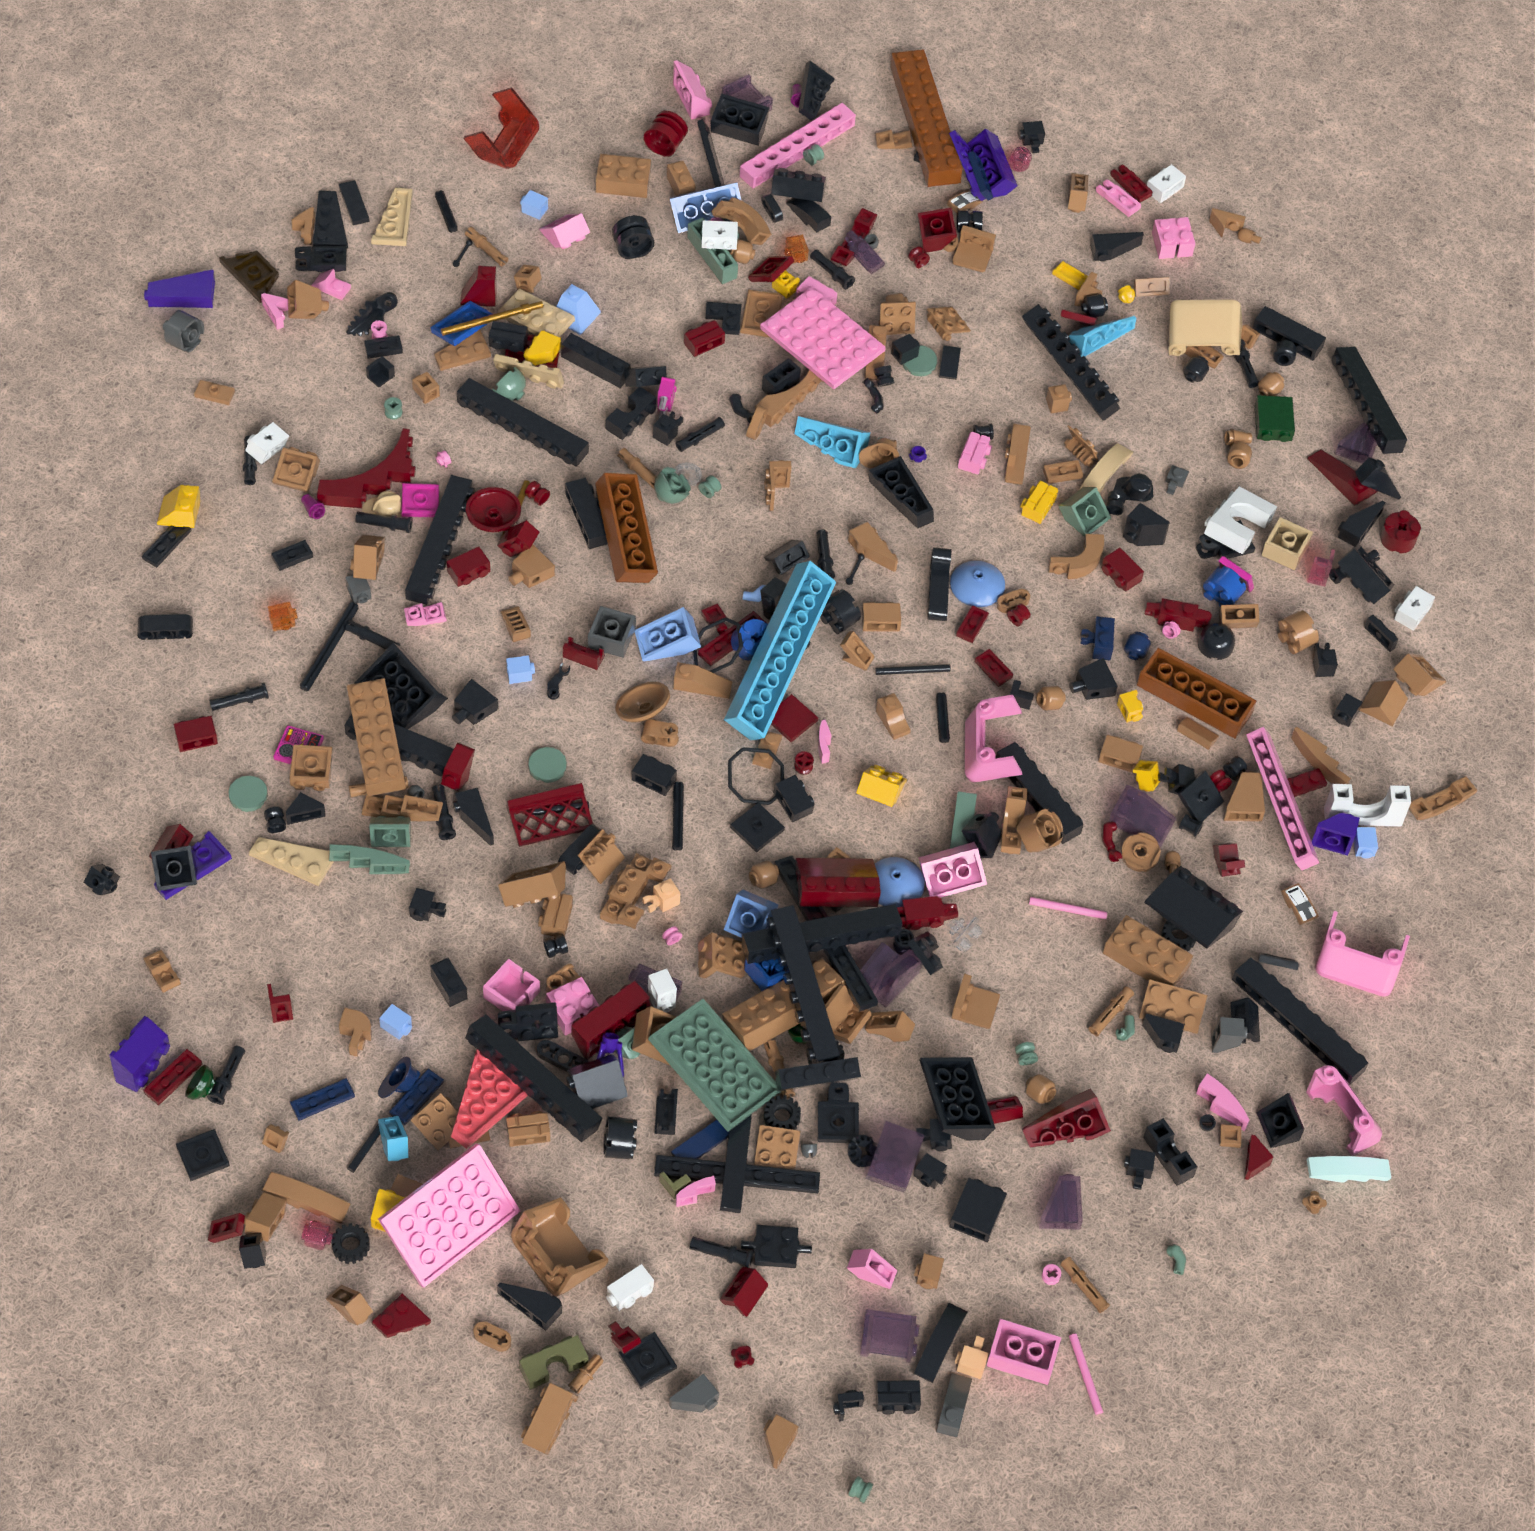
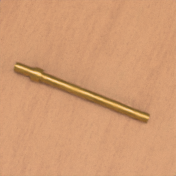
(523, 309)

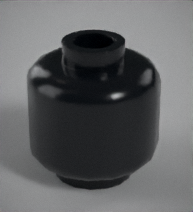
(1094, 305)
(1284, 353)
(1196, 369)

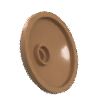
(642, 702)

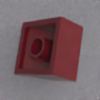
(936, 229)

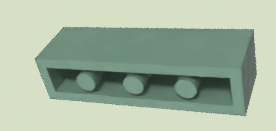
(718, 260)

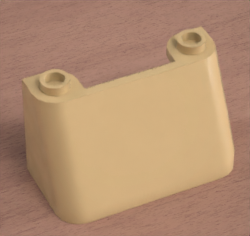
(1205, 325)

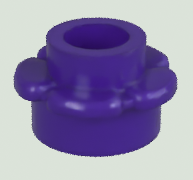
(920, 451)

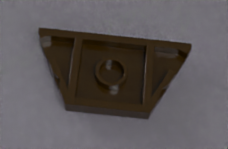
(252, 272)

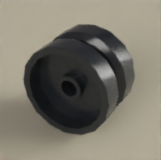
(633, 237)

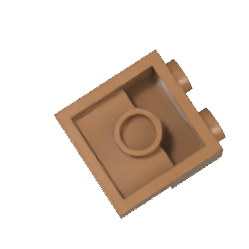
(296, 469)
(311, 767)

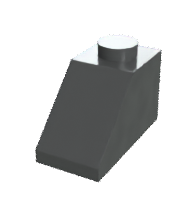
(1228, 1034)
(695, 1396)

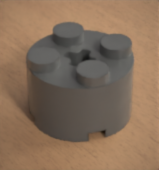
(183, 331)

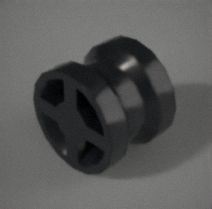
(1235, 767)

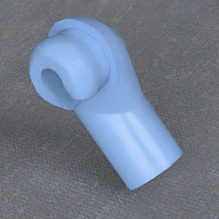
(753, 596)

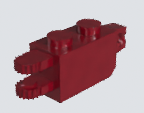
(1182, 613)
(926, 912)

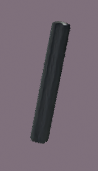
(678, 804)

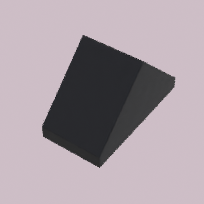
(304, 809)

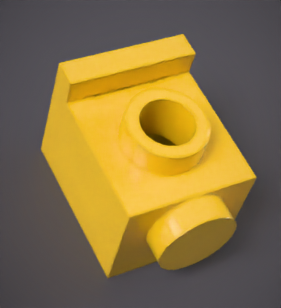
(786, 284)
(1130, 706)
(1147, 775)

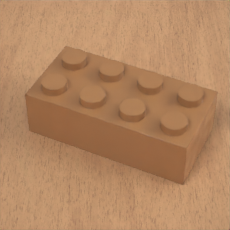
(1147, 953)

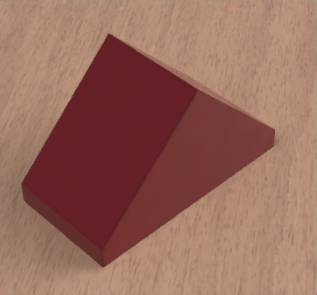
(1257, 1157)

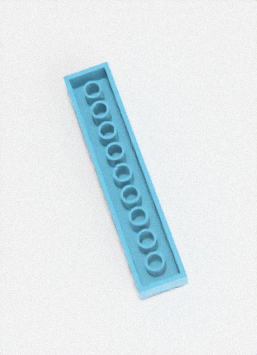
(780, 651)

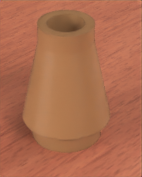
(1234, 436)

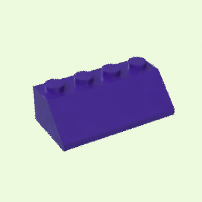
(995, 163)

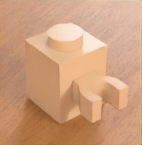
(664, 895)
(972, 1360)

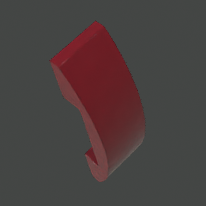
(862, 227)

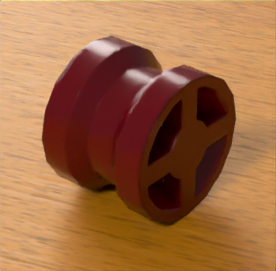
(918, 257)
(1019, 614)
(803, 758)
(1220, 780)

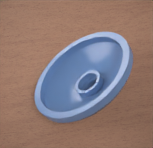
(975, 590)
(907, 886)

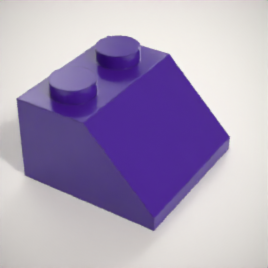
(1336, 833)

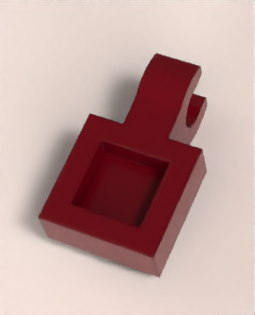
(714, 614)
(625, 1338)

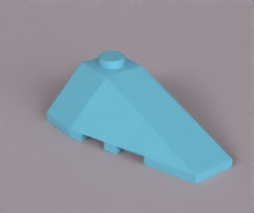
(1096, 336)
(836, 440)

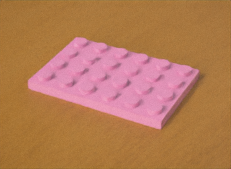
(822, 338)
(449, 1215)

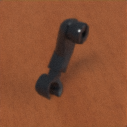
(878, 399)
(735, 401)
(553, 683)

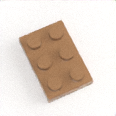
(1174, 1004)

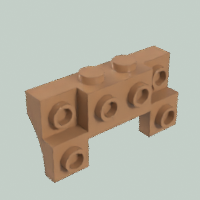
(629, 887)

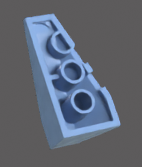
(700, 203)

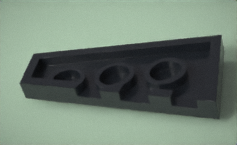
(814, 89)
(329, 223)

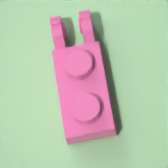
(1118, 198)

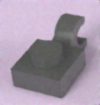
(1176, 477)

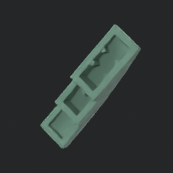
(963, 814)
(376, 860)

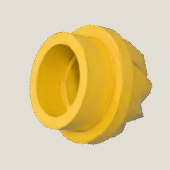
(1126, 294)

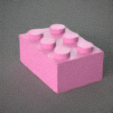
(1024, 1351)

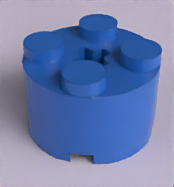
(1224, 586)
(750, 629)

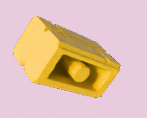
(1039, 501)

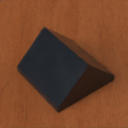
(174, 868)
(1281, 1122)

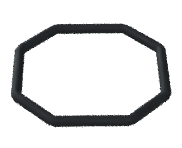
(736, 653)
(730, 774)

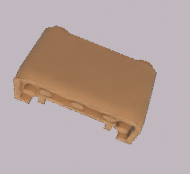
(554, 1248)

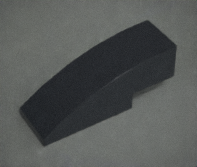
(810, 213)

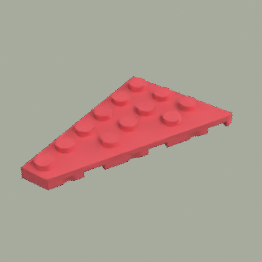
(485, 1101)

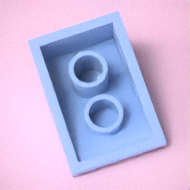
(668, 636)

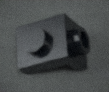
(849, 1399)

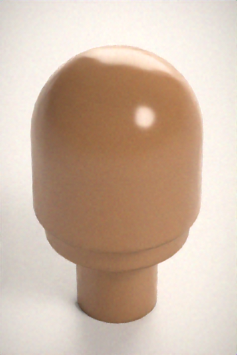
(1247, 235)
(1172, 861)

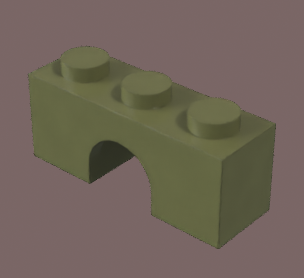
(568, 1351)

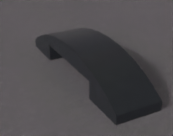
(940, 1342)

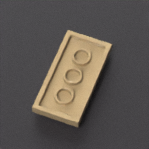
(549, 318)

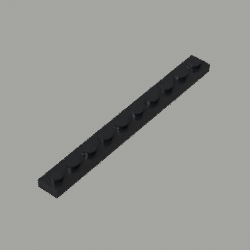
(839, 957)

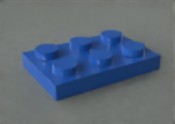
(465, 313)

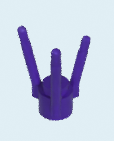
(609, 1045)

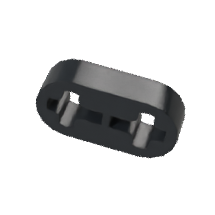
(772, 208)

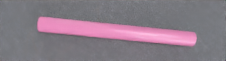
(1068, 908)
(1086, 1374)

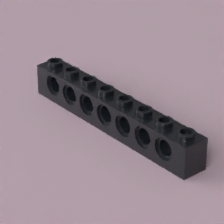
(1104, 407)

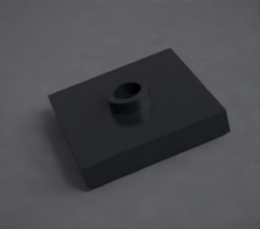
(1200, 797)
(757, 827)
(202, 1155)
(648, 1361)

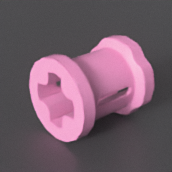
(378, 329)

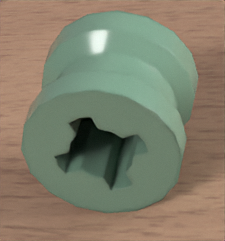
(813, 154)
(393, 408)
(710, 486)
(1026, 1053)
(860, 1489)

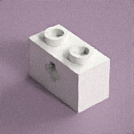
(1166, 183)
(719, 235)
(266, 442)
(1414, 607)

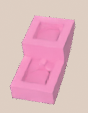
(823, 741)
(689, 1193)

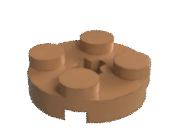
(1144, 862)

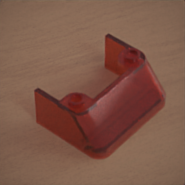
(514, 138)

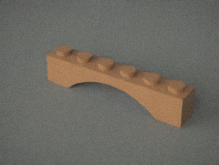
(784, 402)

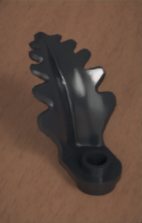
(374, 312)

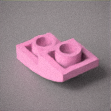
(420, 615)

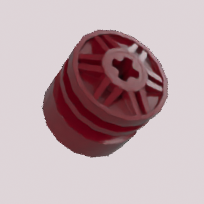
(665, 133)

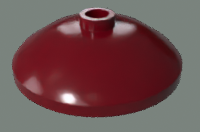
(493, 509)

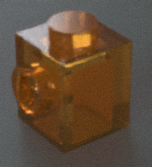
(797, 248)
(282, 616)

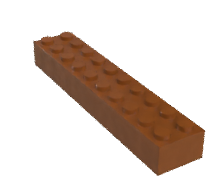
(926, 118)

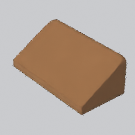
(1197, 733)

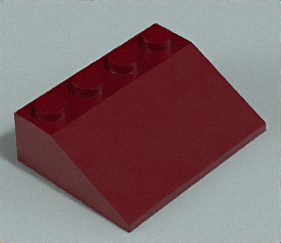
(837, 882)

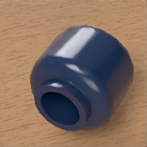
(1137, 645)

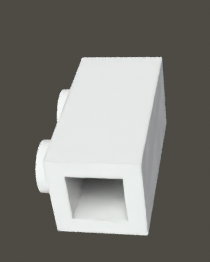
(630, 1287)

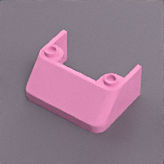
(981, 760)
(1356, 967)

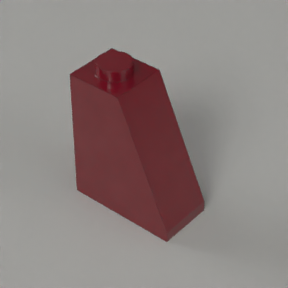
(481, 287)

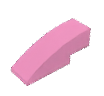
(1223, 1102)

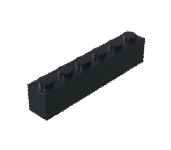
(414, 748)
(1041, 793)

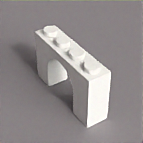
(1238, 504)
(1388, 812)

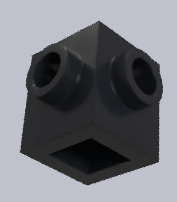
(102, 879)

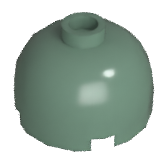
(512, 385)
(671, 487)

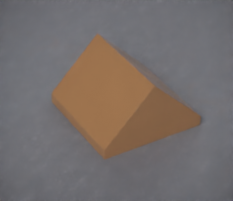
(1384, 701)

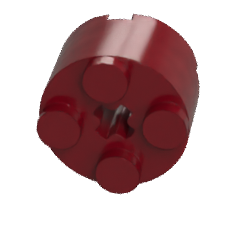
(1400, 532)

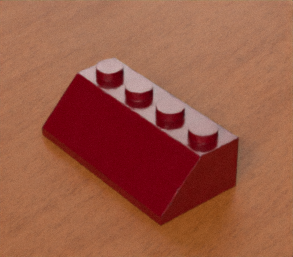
(609, 1018)

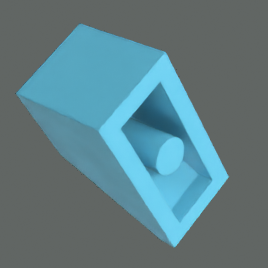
(393, 1138)

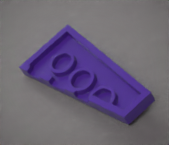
(963, 149)
(208, 856)

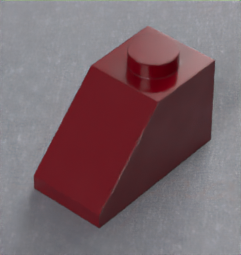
(458, 767)

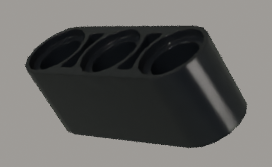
(165, 626)
(570, 856)

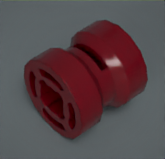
(536, 492)

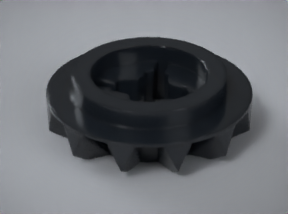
(855, 1153)

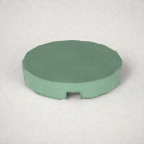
(923, 364)
(547, 764)
(248, 793)

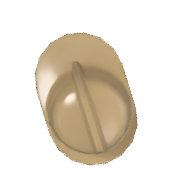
(386, 504)

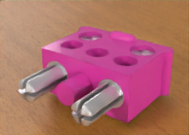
(666, 395)

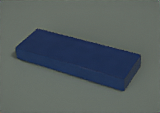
(980, 175)
(416, 1096)
(322, 1099)
(702, 1142)

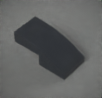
(950, 362)

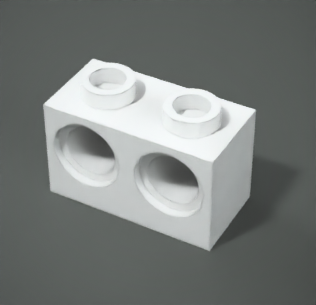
(662, 991)

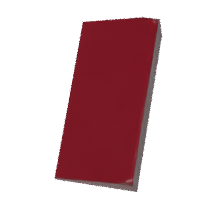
(1005, 1109)

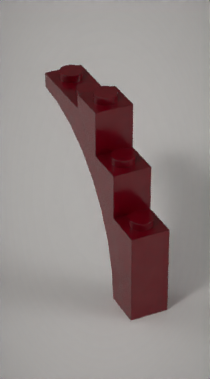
(353, 491)

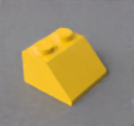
(180, 507)

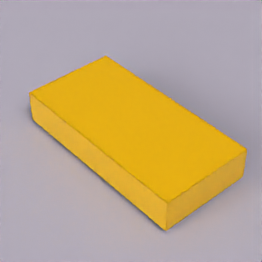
(1070, 275)

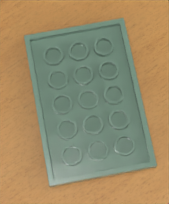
(715, 1064)

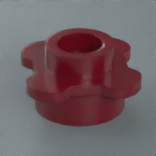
(746, 1352)

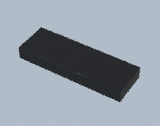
(354, 203)
(165, 545)

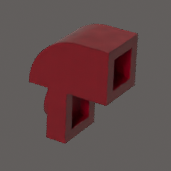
(1228, 859)

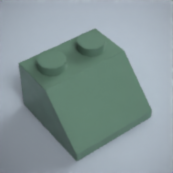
(1085, 510)
(390, 831)

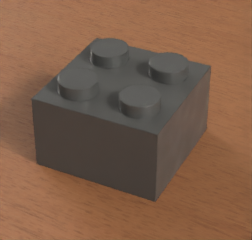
(612, 631)

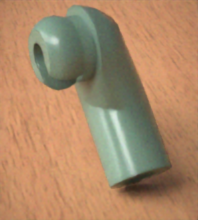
(1127, 1031)
(1180, 1258)

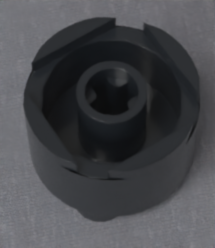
(840, 611)
(619, 1138)

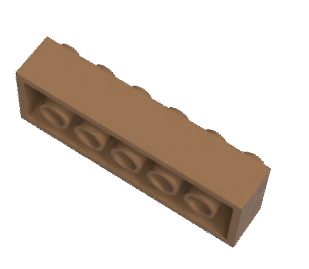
(376, 737)
(772, 1011)

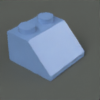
(748, 913)

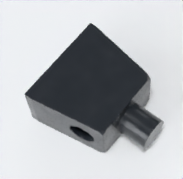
(1094, 681)
(474, 704)
(984, 832)

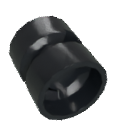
(964, 218)

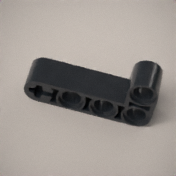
(939, 584)

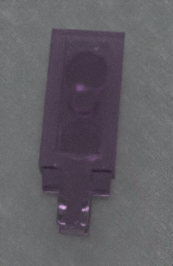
(864, 253)

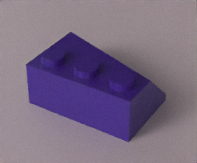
(139, 1054)

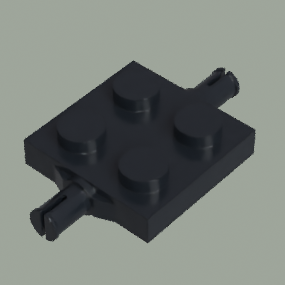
(776, 1246)

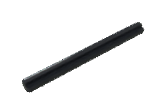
(328, 647)

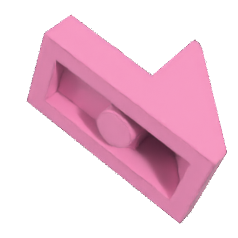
(330, 285)
(275, 307)

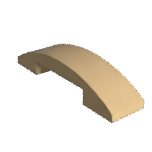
(1107, 467)

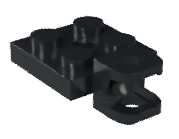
(321, 258)
(1215, 547)
(522, 1022)
(838, 1107)

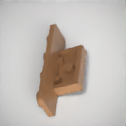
(1017, 453)

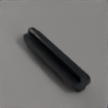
(446, 211)
(942, 715)

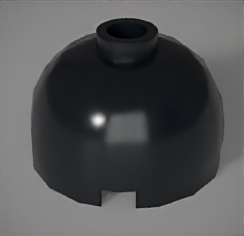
(1216, 641)

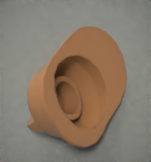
(878, 453)

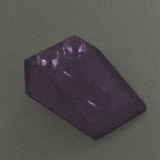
(1139, 813)
(895, 1157)

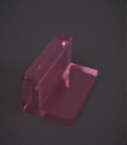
(1320, 570)

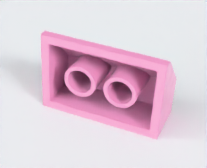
(690, 91)
(952, 870)

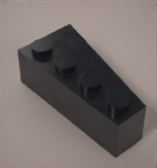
(902, 491)

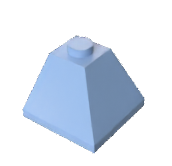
(581, 306)

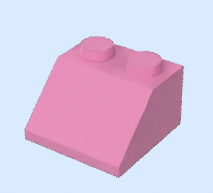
(566, 230)

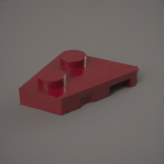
(400, 1317)

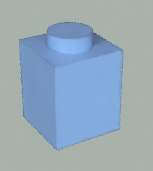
(534, 204)
(519, 669)
(1365, 842)
(396, 1022)

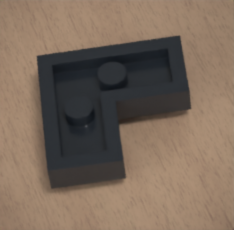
(728, 312)
(923, 948)

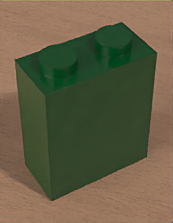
(1274, 418)

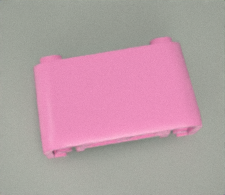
(1331, 1085)

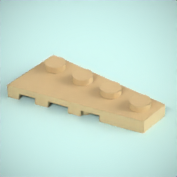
(395, 220)
(535, 374)
(298, 860)

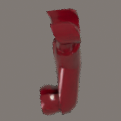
(1107, 833)

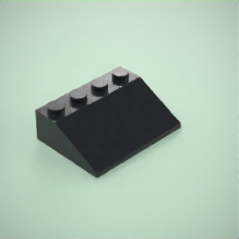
(408, 687)
(1194, 907)
(958, 1097)

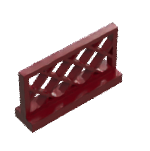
(543, 800)

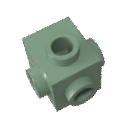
(626, 1036)

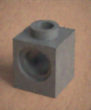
(358, 589)

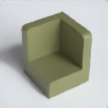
(672, 1185)

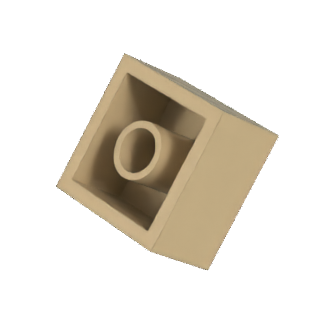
(1287, 543)

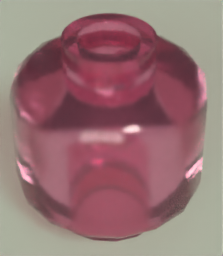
(1020, 159)
(316, 1235)

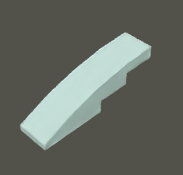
(1348, 1168)

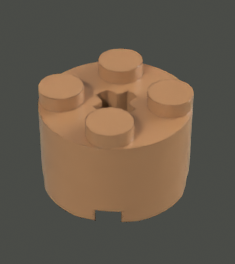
(1297, 631)
(1040, 830)

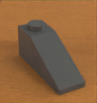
(954, 1405)

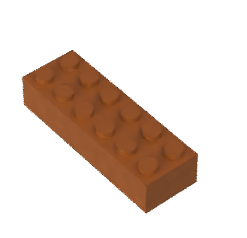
(626, 528)
(1196, 693)

